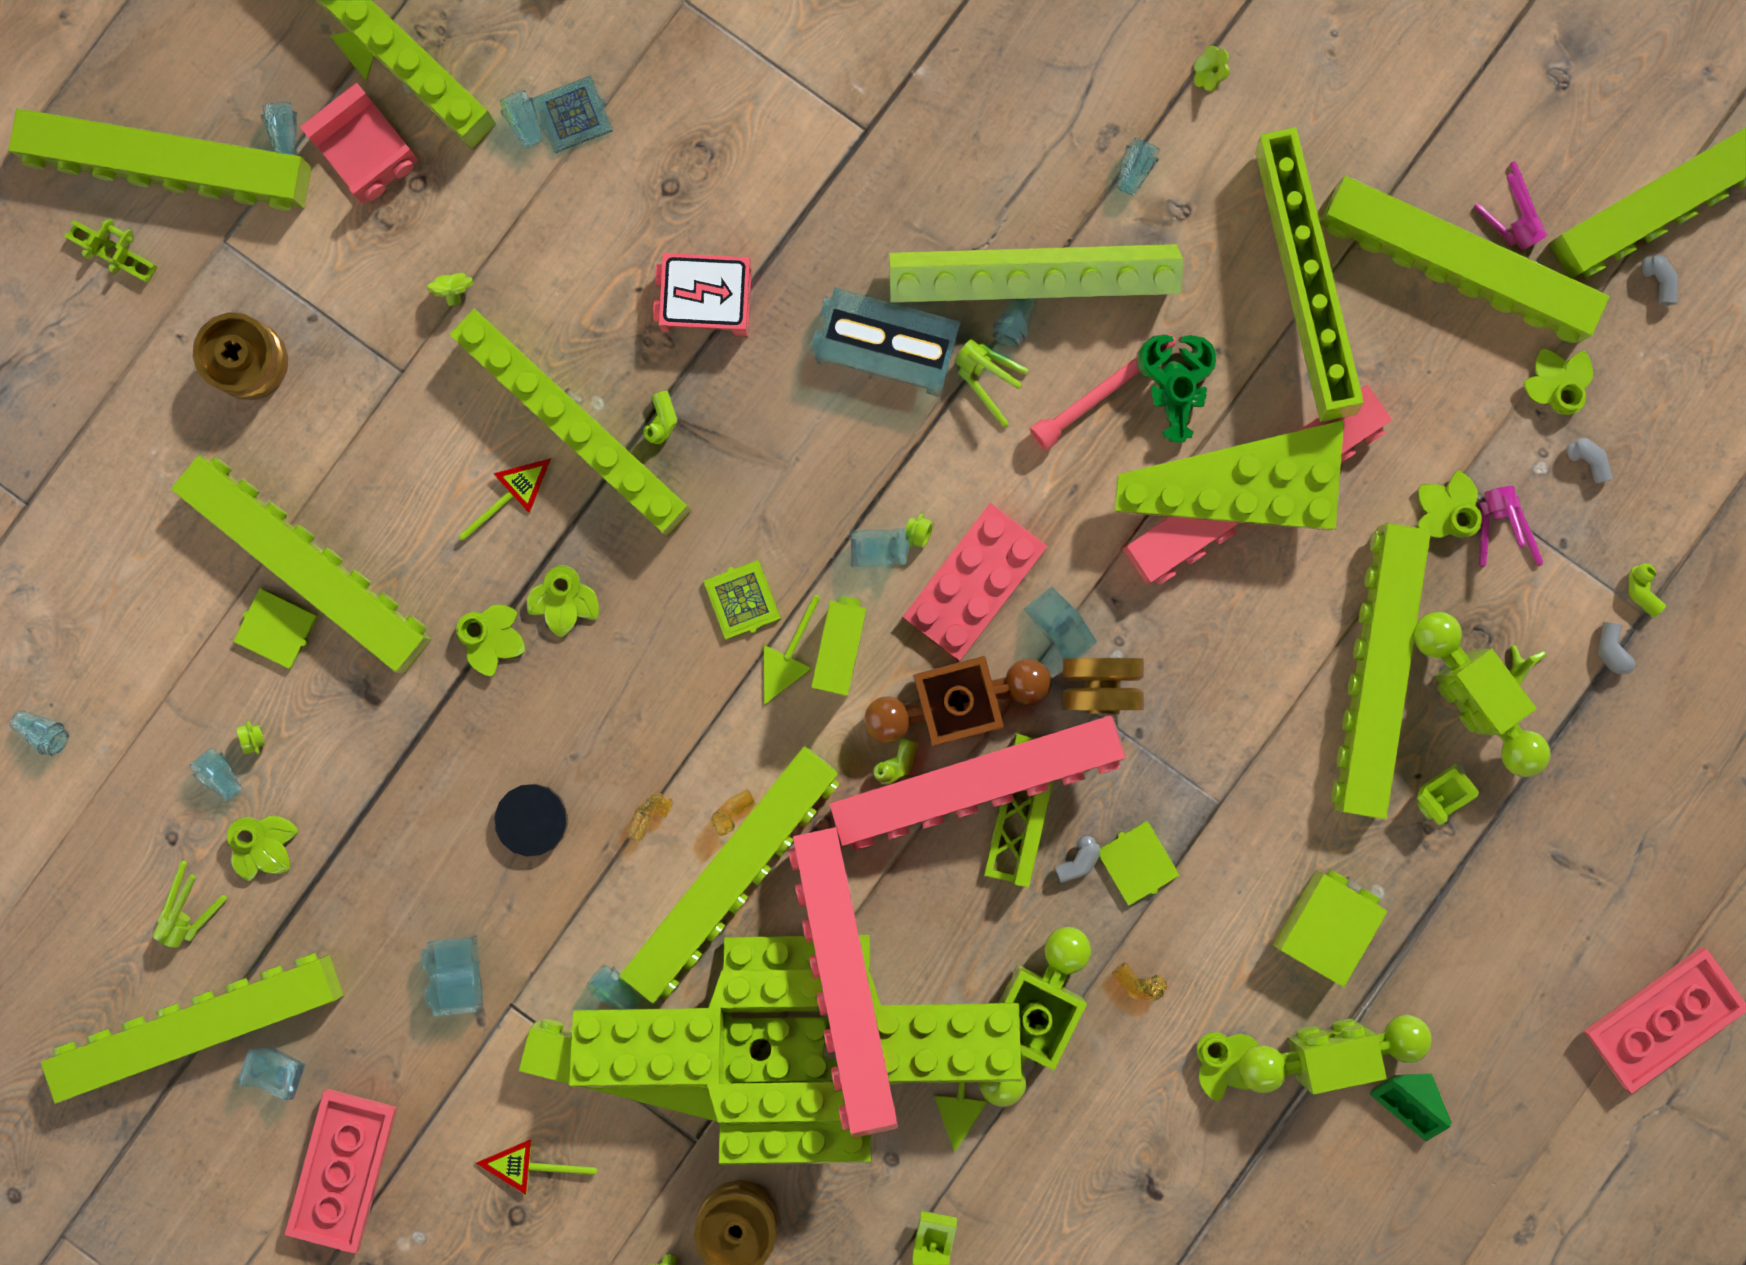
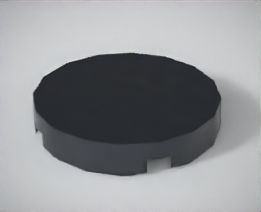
(531, 820)

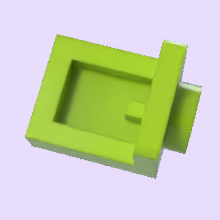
(1445, 794)
(934, 1239)

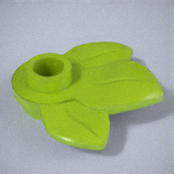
(1558, 376)
(1446, 503)
(562, 606)
(495, 640)
(266, 847)
(1222, 1069)

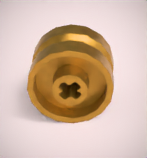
(240, 356)
(1103, 684)
(739, 1205)

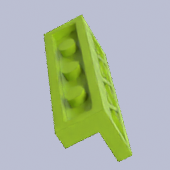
(1029, 838)

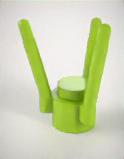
(975, 360)
(172, 923)

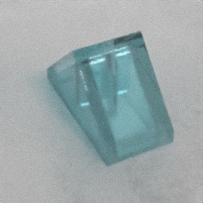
(1061, 624)

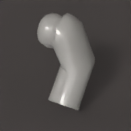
(1666, 277)
(1592, 454)
(1611, 652)
(1083, 862)

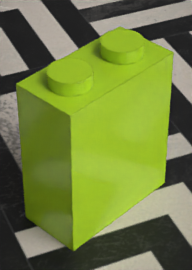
(839, 646)
(1331, 926)

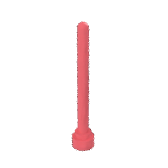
(1048, 431)

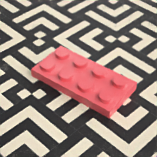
(974, 581)
(1666, 1020)
(341, 1171)

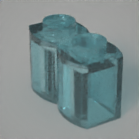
(453, 975)

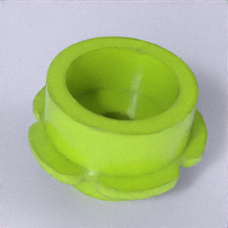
(919, 531)
(250, 738)

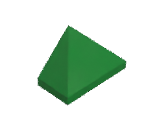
(1415, 1103)

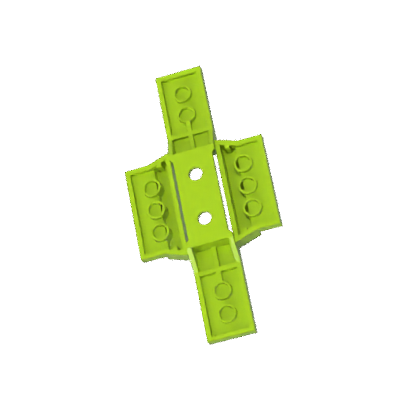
(757, 1114)

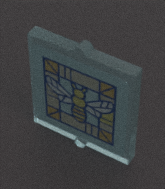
(572, 114)

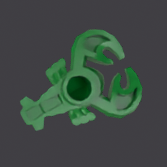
(1175, 382)

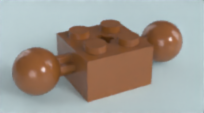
(1025, 682)

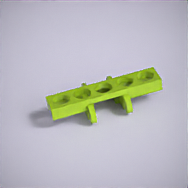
(94, 240)

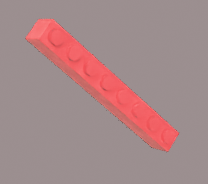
(1184, 538)
(978, 781)
(844, 983)

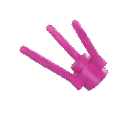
(1526, 229)
(1505, 504)

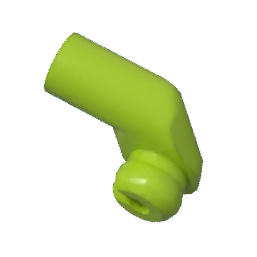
(664, 421)
(1640, 589)
(899, 766)

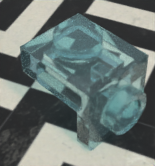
(879, 548)
(272, 1072)

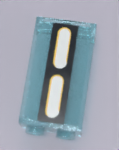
(885, 339)

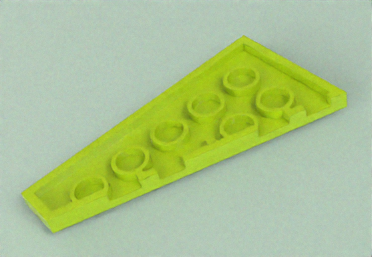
(1262, 482)

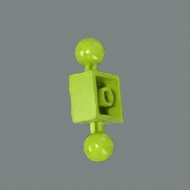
(1483, 693)
(1045, 1040)
(1336, 1055)

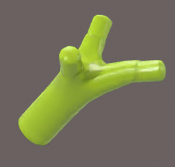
(1520, 666)

